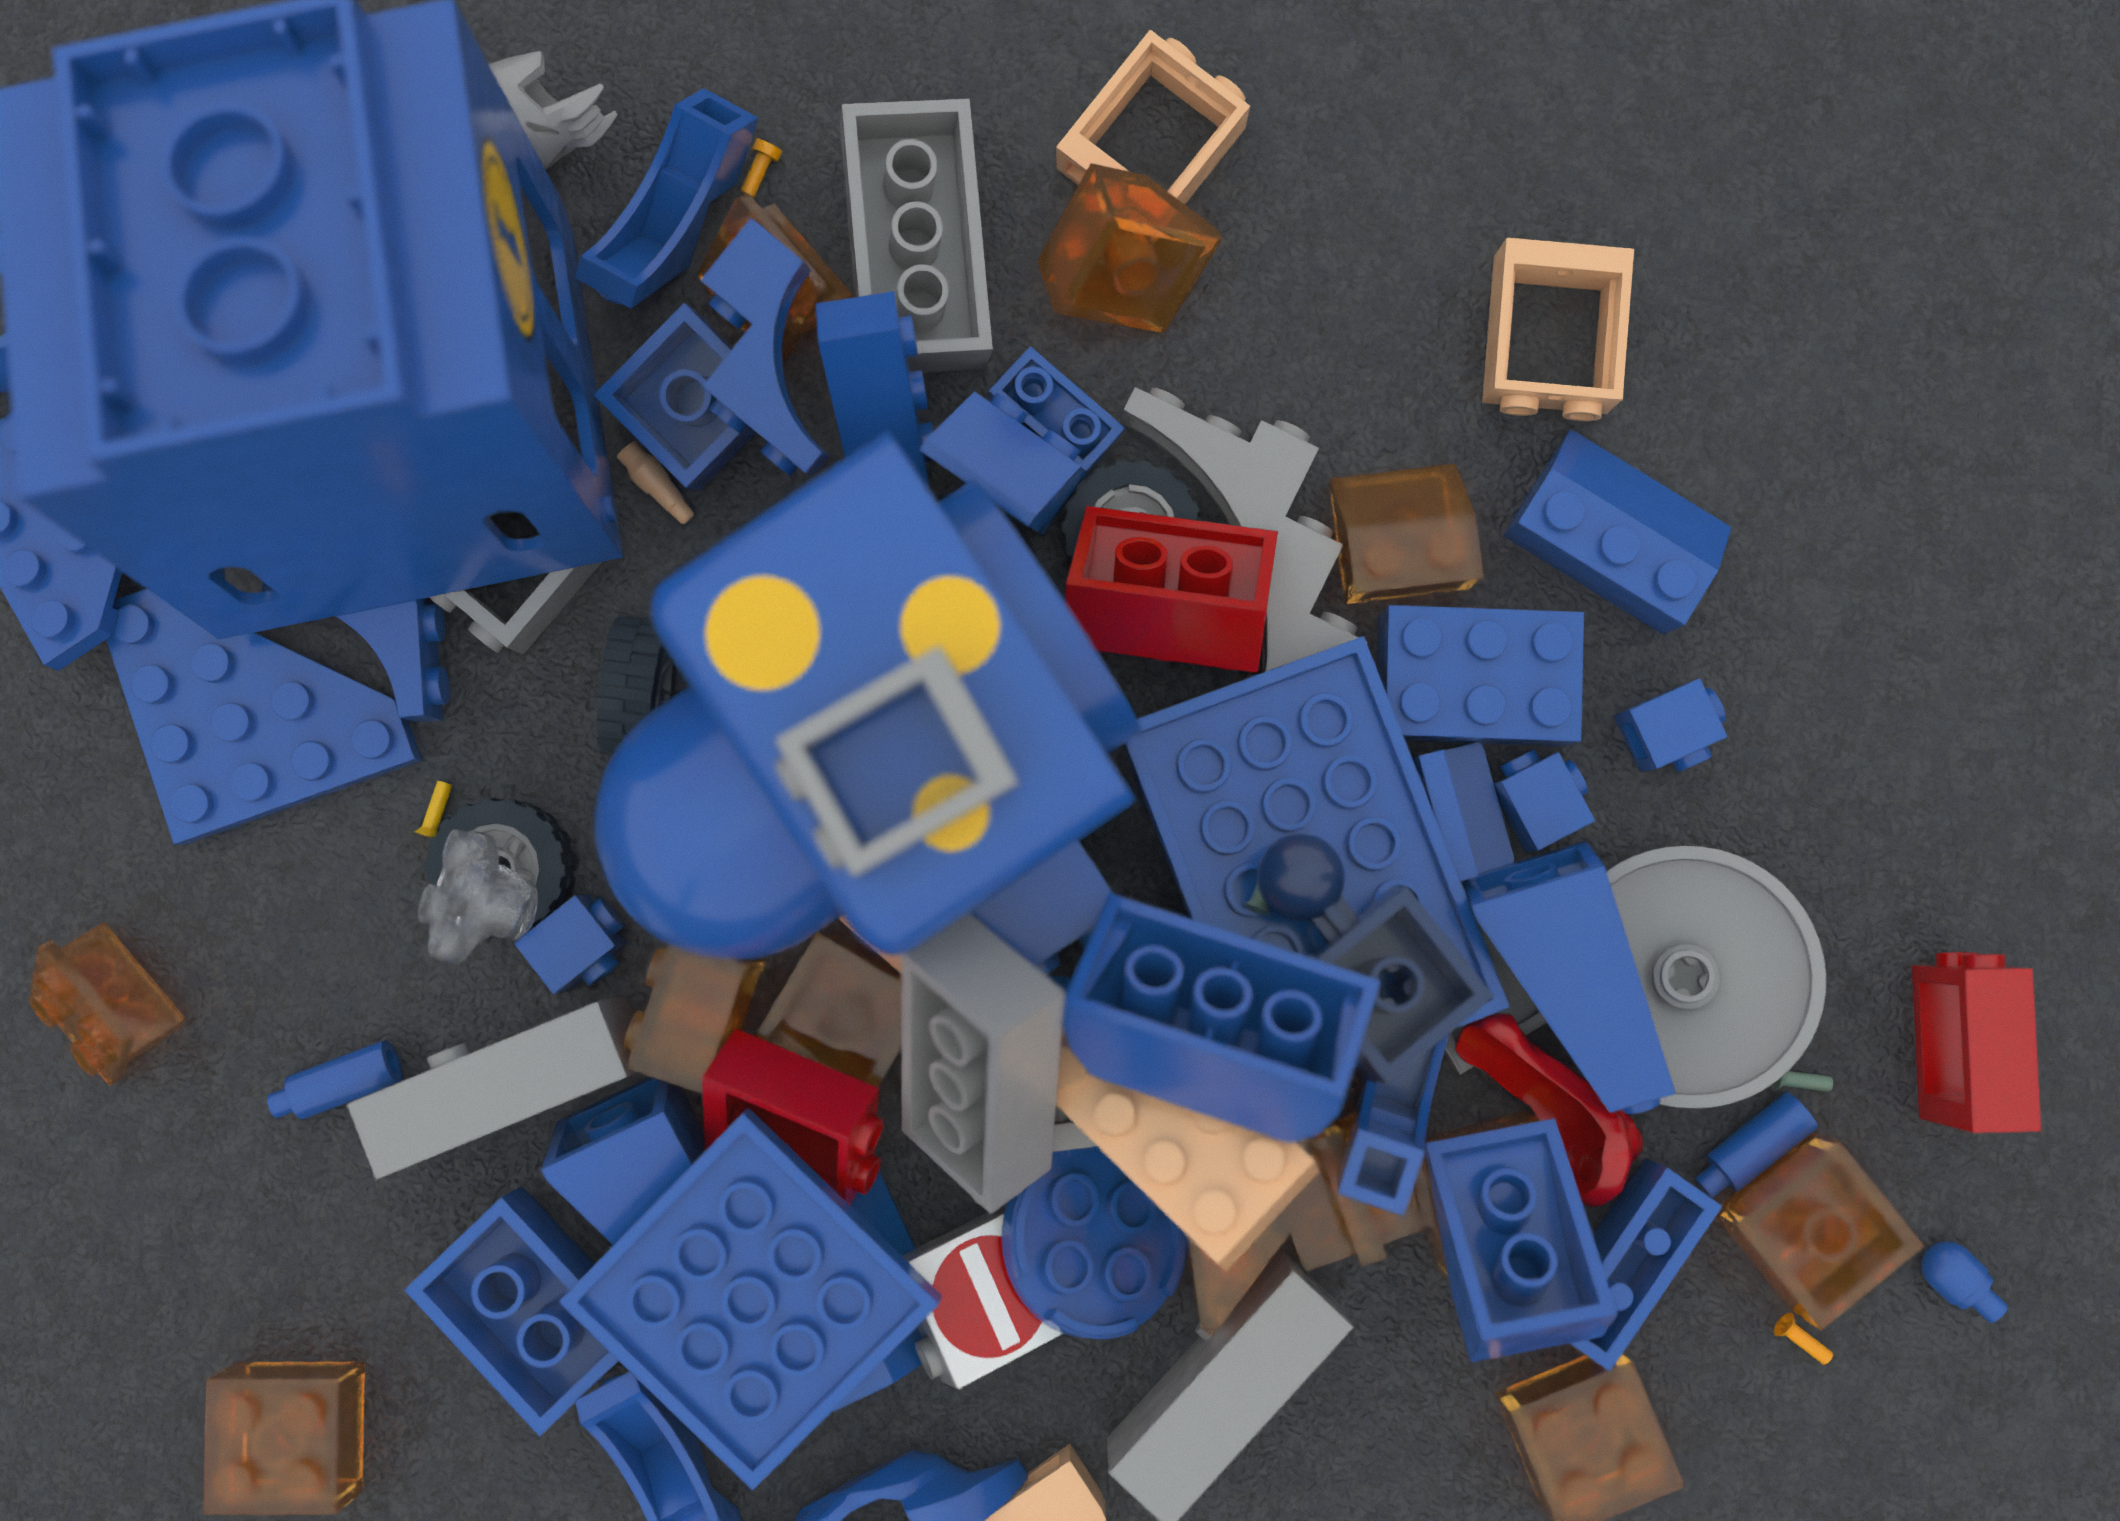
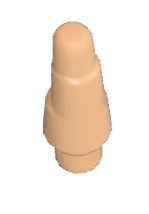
(653, 479)

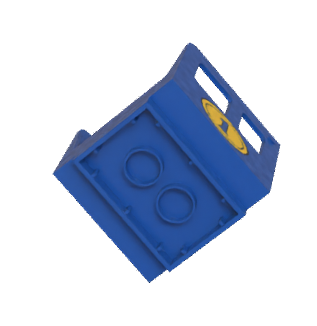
(293, 315)

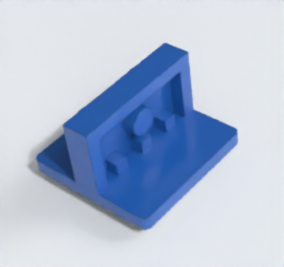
(1466, 808)

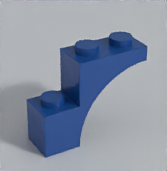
(665, 217)
(758, 284)
(407, 645)
(1390, 1135)
(653, 1452)

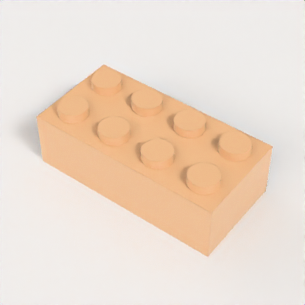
(1201, 1171)

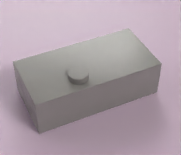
(919, 224)
(980, 1060)
(493, 1086)
(1225, 1389)

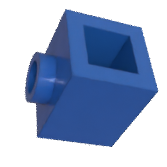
(1673, 727)
(1542, 798)
(575, 944)

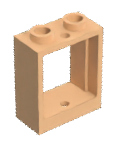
(1177, 70)
(1568, 267)

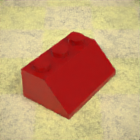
(1172, 587)

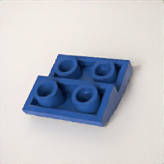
(1060, 406)

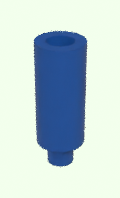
(337, 1081)
(1756, 1145)

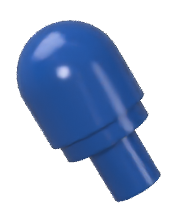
(1961, 1279)

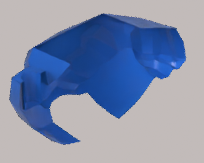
(927, 1487)

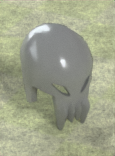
(551, 125)

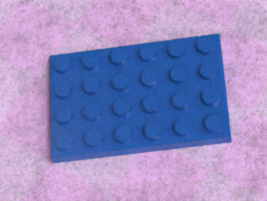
(1290, 756)

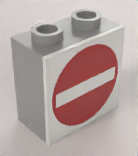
(980, 1313)

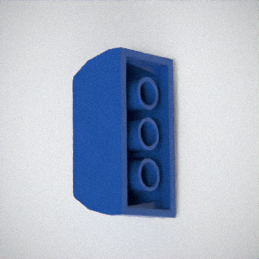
(1216, 1021)

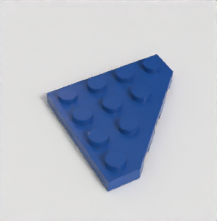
(50, 577)
(244, 720)

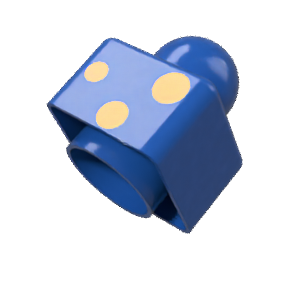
(797, 619)

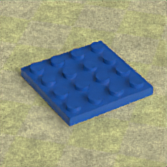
(751, 1299)

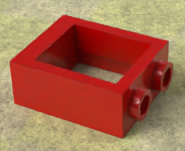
(1976, 1043)
(801, 1101)

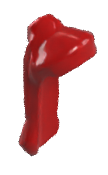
(1595, 1140)

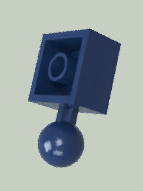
(1434, 984)

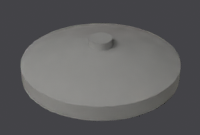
(1722, 967)

